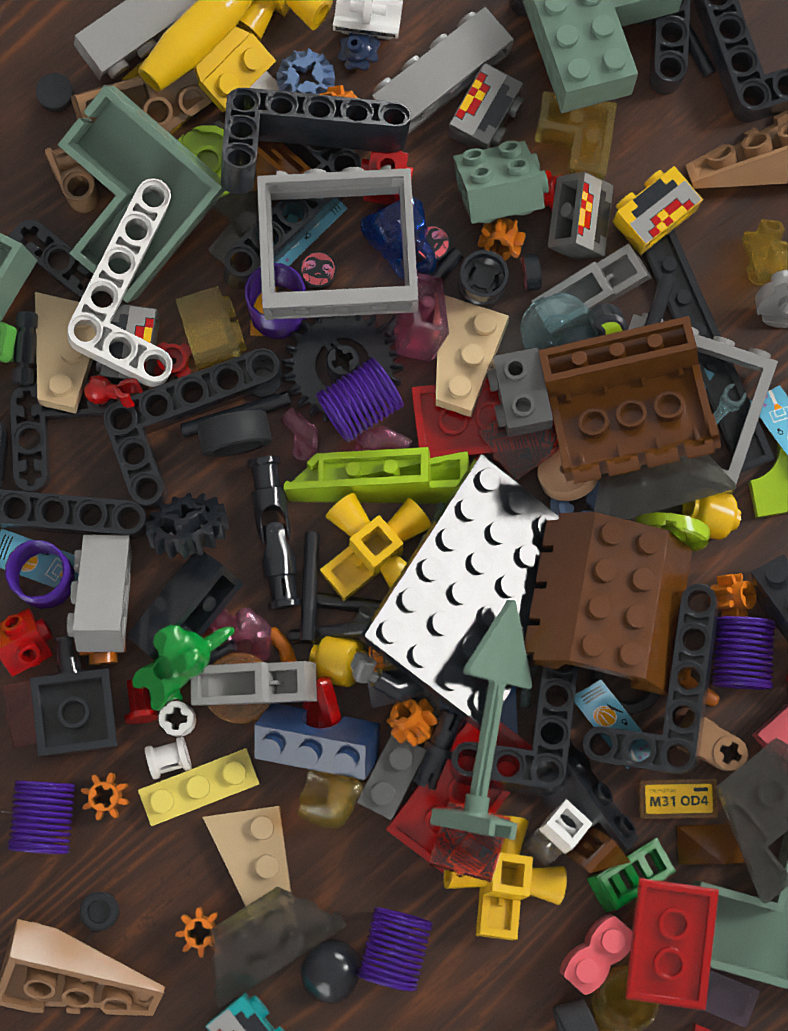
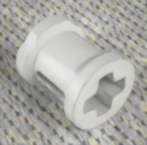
(171, 709)
(168, 758)

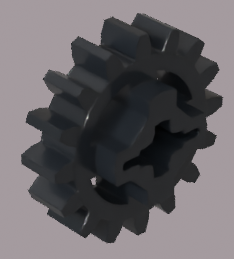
(187, 525)

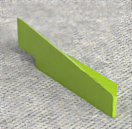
(379, 476)

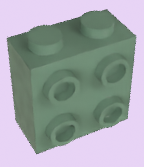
(500, 181)

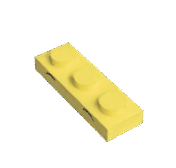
(199, 787)

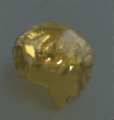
(328, 799)
(616, 1012)

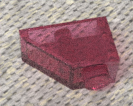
(423, 332)

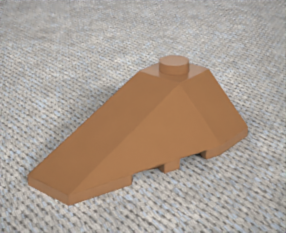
(166, 107)
(754, 161)
(60, 971)

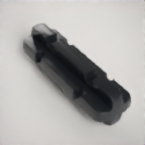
(25, 348)

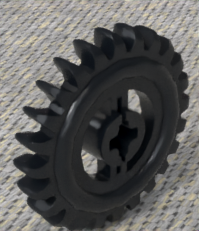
(327, 334)

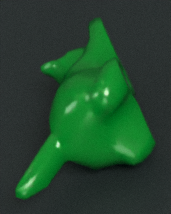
(179, 659)

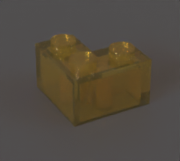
(584, 130)
(209, 328)

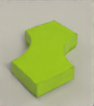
(771, 491)

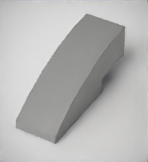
(604, 280)
(255, 684)

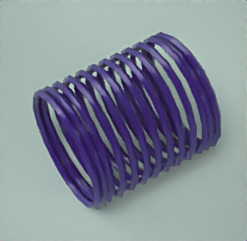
(284, 277)
(365, 387)
(21, 555)
(737, 628)
(35, 799)
(389, 977)

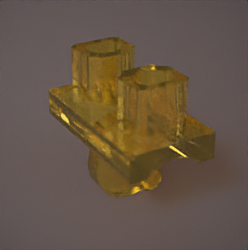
(766, 251)

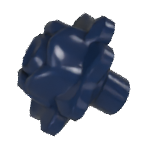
(358, 51)

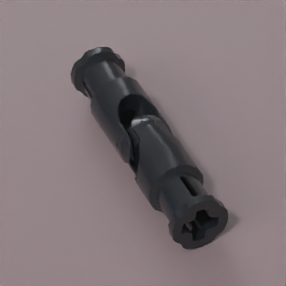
(278, 558)

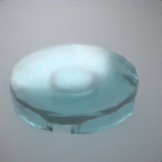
(550, 318)

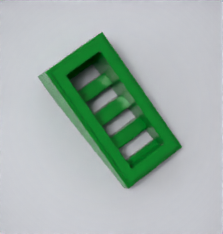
(604, 891)

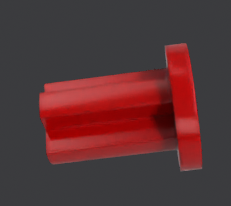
(139, 706)

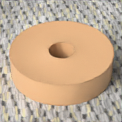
(554, 482)

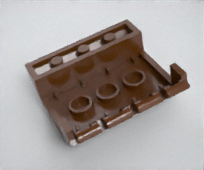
(629, 400)
(609, 598)

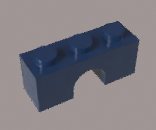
(343, 750)

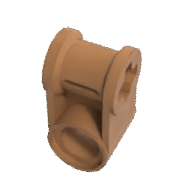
(71, 176)
(712, 739)

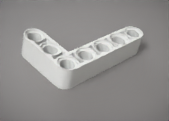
(116, 285)

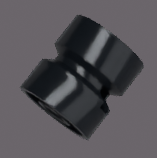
(483, 279)

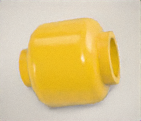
(717, 512)
(334, 659)

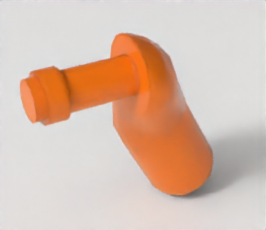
(283, 646)
(689, 683)

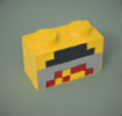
(656, 209)

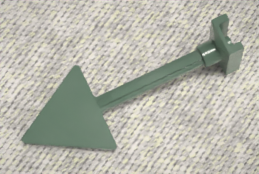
(501, 661)

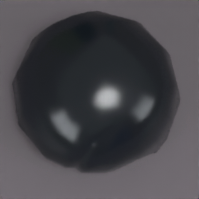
(330, 971)

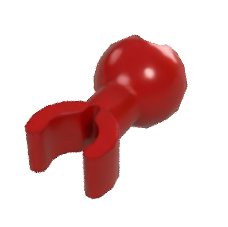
(101, 390)

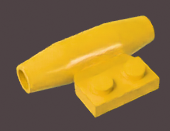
(213, 46)

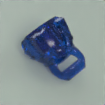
(384, 233)

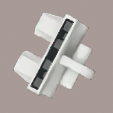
(368, 17)

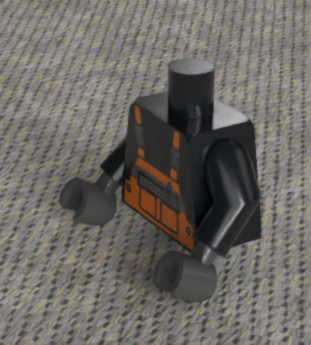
(385, 681)

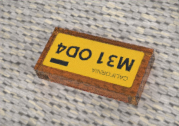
(677, 798)

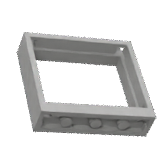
(338, 302)
(752, 359)

